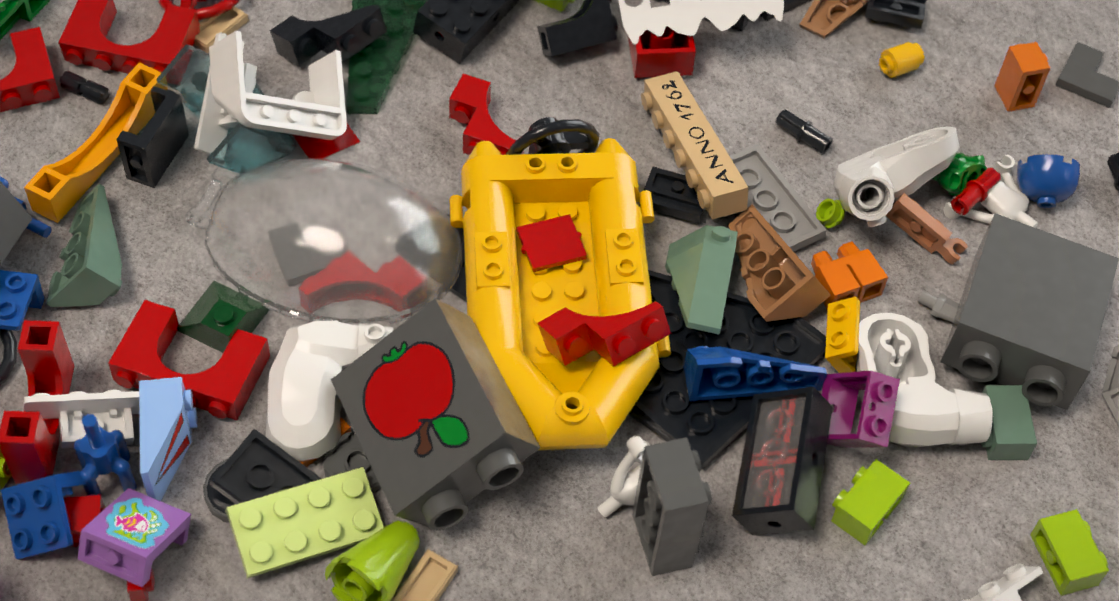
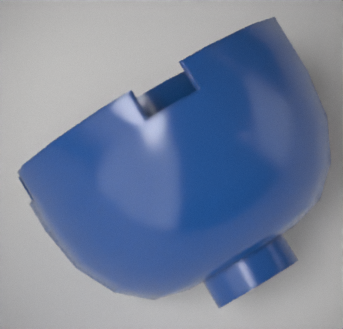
(1047, 179)

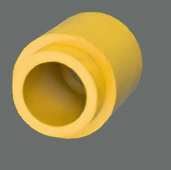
(901, 59)

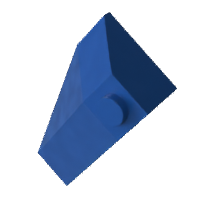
(737, 373)

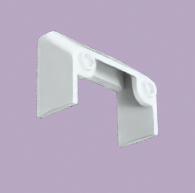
(309, 114)

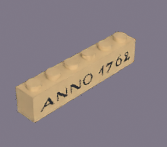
(695, 145)

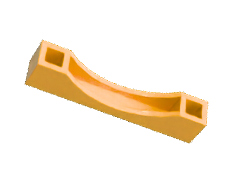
(63, 183)

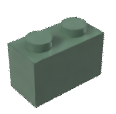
(1012, 424)

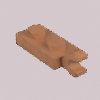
(925, 229)

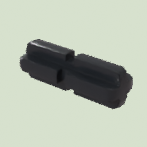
(89, 89)

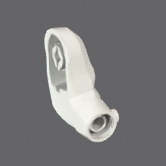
(878, 177)
(301, 397)
(923, 409)

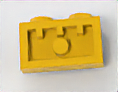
(843, 334)

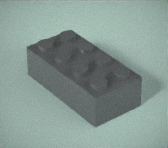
(670, 505)

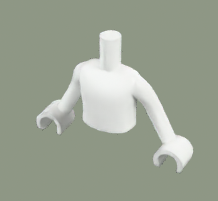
(1001, 199)
(625, 484)

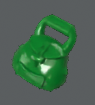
(959, 172)

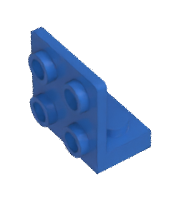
(17, 294)
(39, 514)

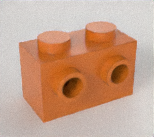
(1022, 76)

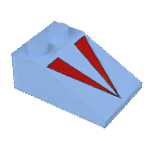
(164, 431)

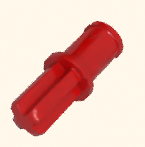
(975, 191)

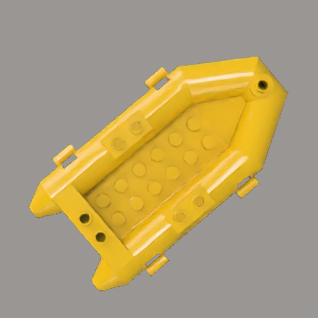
(588, 398)

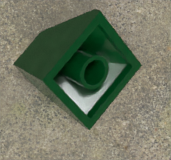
(219, 316)

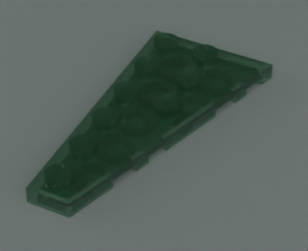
(377, 63)

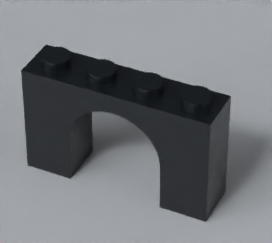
(587, 27)

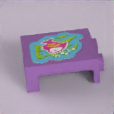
(132, 535)

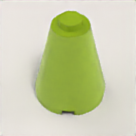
(375, 565)

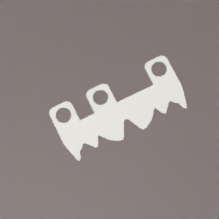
(686, 15)

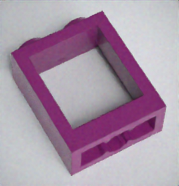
(874, 424)

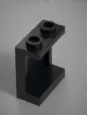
(151, 153)

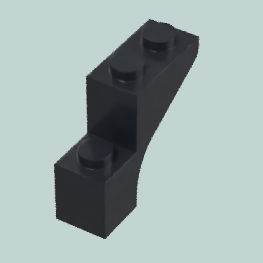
(346, 33)

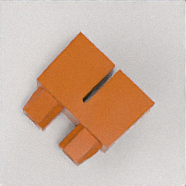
(851, 275)

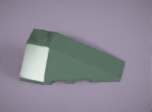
(90, 258)
(701, 275)

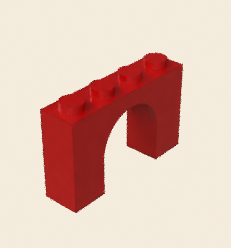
(88, 26)
(32, 75)
(219, 390)
(25, 437)

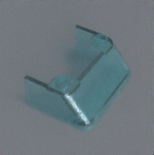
(243, 146)

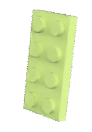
(304, 522)

